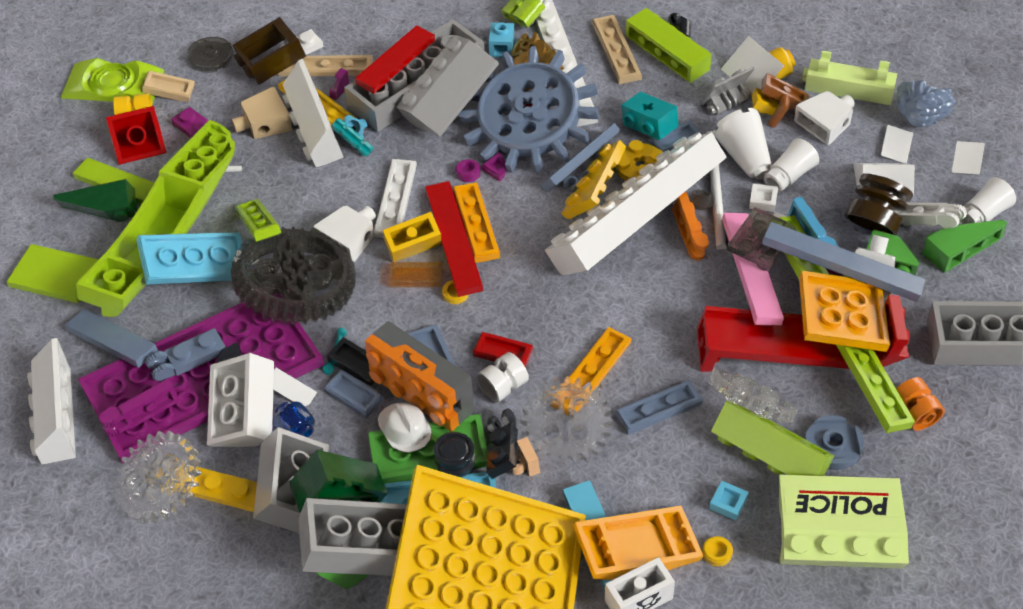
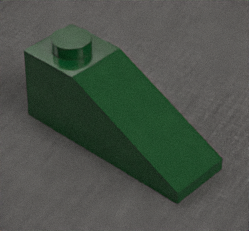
(108, 200)

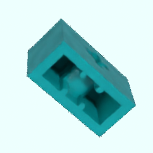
(650, 115)

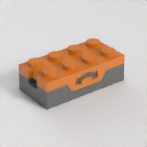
(419, 376)

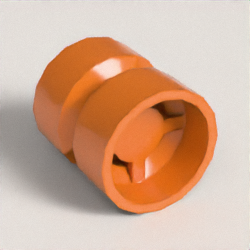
(921, 404)

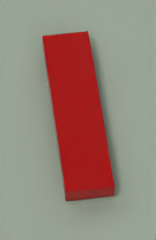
(394, 59)

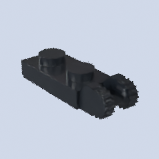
(501, 444)

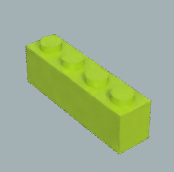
(668, 45)
(770, 442)

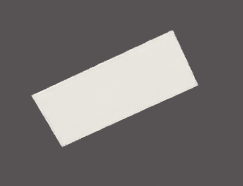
(292, 388)

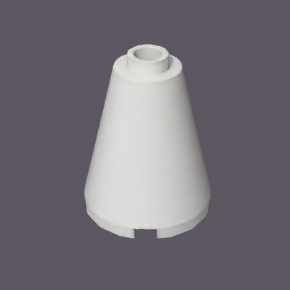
(745, 141)

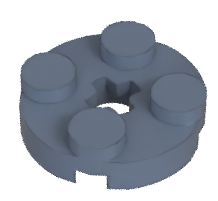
(836, 427)

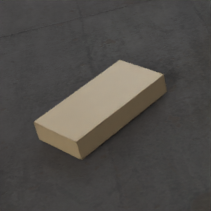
(168, 86)

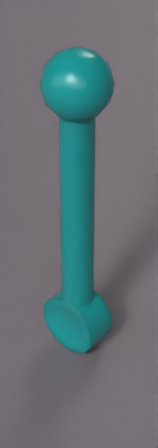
(328, 368)

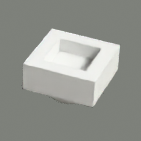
(763, 197)

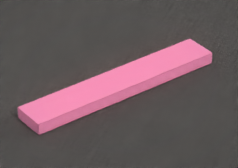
(755, 281)

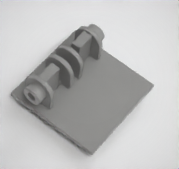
(728, 92)

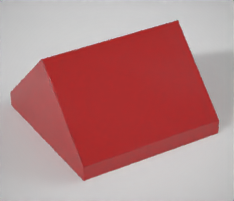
(136, 135)

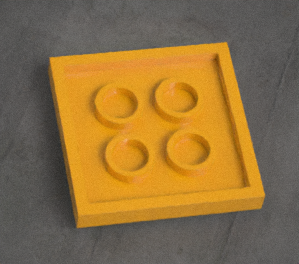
(843, 311)

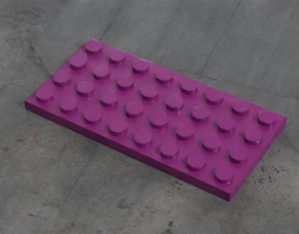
(120, 380)

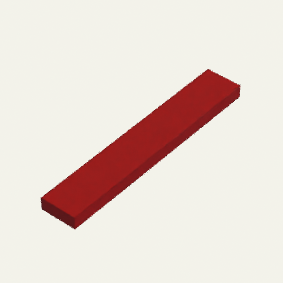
(454, 239)

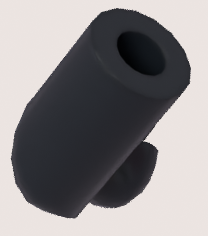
(680, 23)

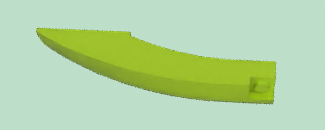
(169, 208)

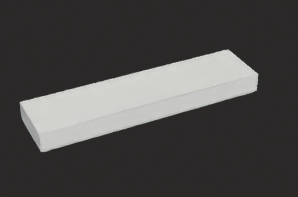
(395, 195)

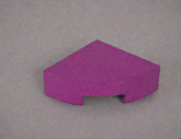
(341, 82)
(495, 167)

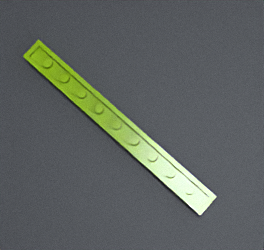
(864, 365)

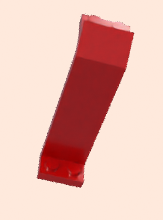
(734, 335)

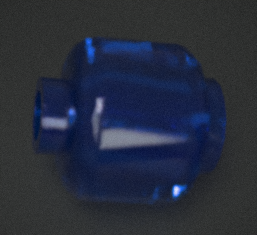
(294, 418)

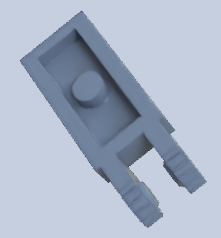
(186, 355)

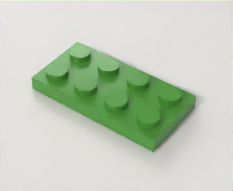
(399, 465)

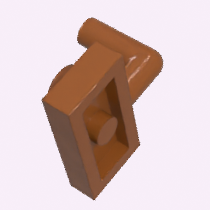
(785, 93)

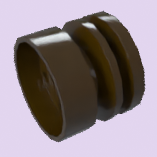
(879, 201)

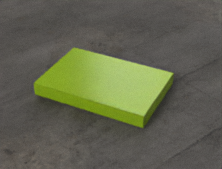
(50, 272)

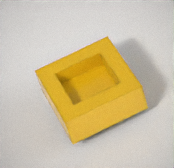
(762, 103)

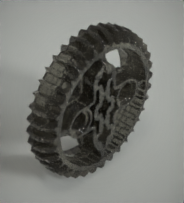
(299, 303)

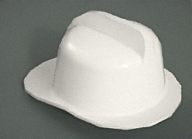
(405, 427)

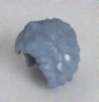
(922, 103)

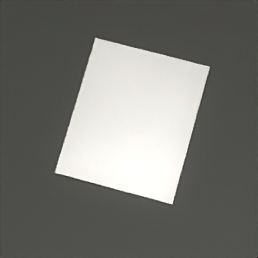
(750, 55)

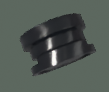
(454, 454)

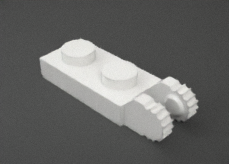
(933, 214)

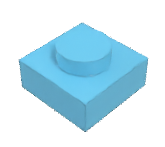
(728, 500)

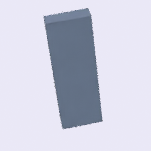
(658, 407)

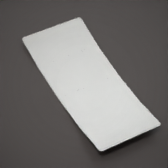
(966, 159)

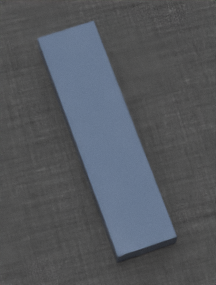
(579, 158)
(111, 338)

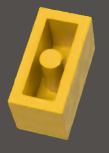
(412, 237)

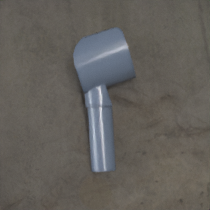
(574, 180)

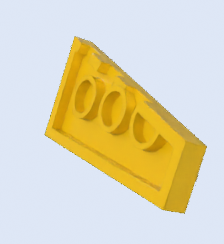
(593, 183)

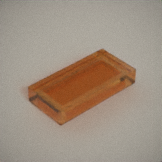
(415, 274)

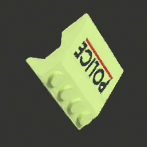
(842, 521)

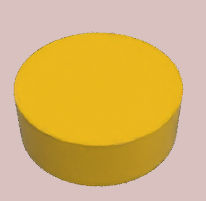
(450, 295)
(717, 551)

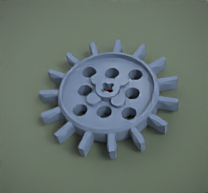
(530, 110)

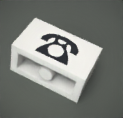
(641, 588)

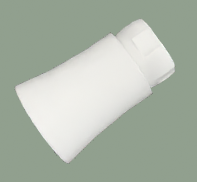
(792, 164)
(989, 201)

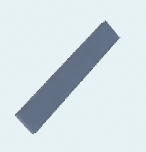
(844, 262)

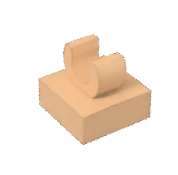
(527, 458)

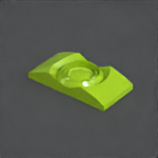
(104, 80)

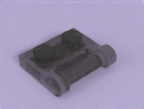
(750, 236)

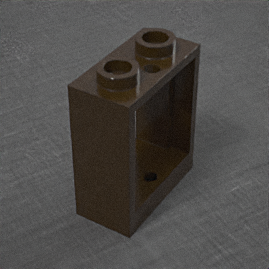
(261, 41)

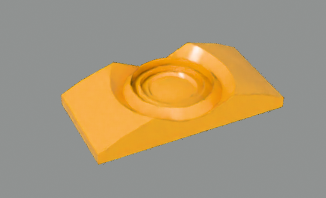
(631, 540)

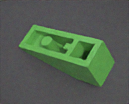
(955, 245)

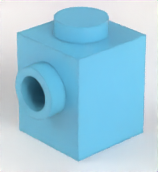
(501, 39)

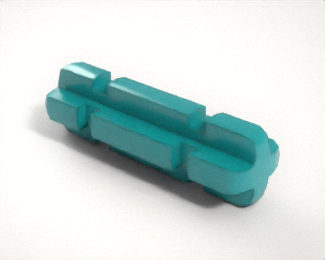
(352, 137)

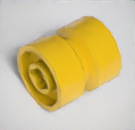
(126, 104)

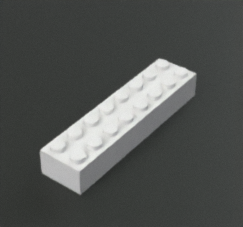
(634, 204)

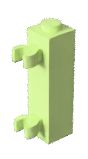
(850, 80)

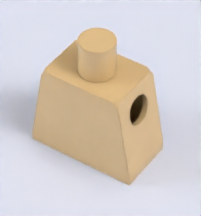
(263, 115)

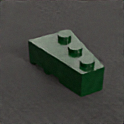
(337, 478)

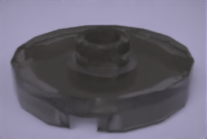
(210, 54)

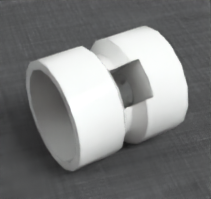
(502, 377)

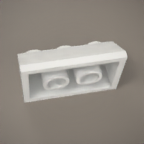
(240, 401)

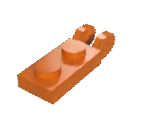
(689, 227)

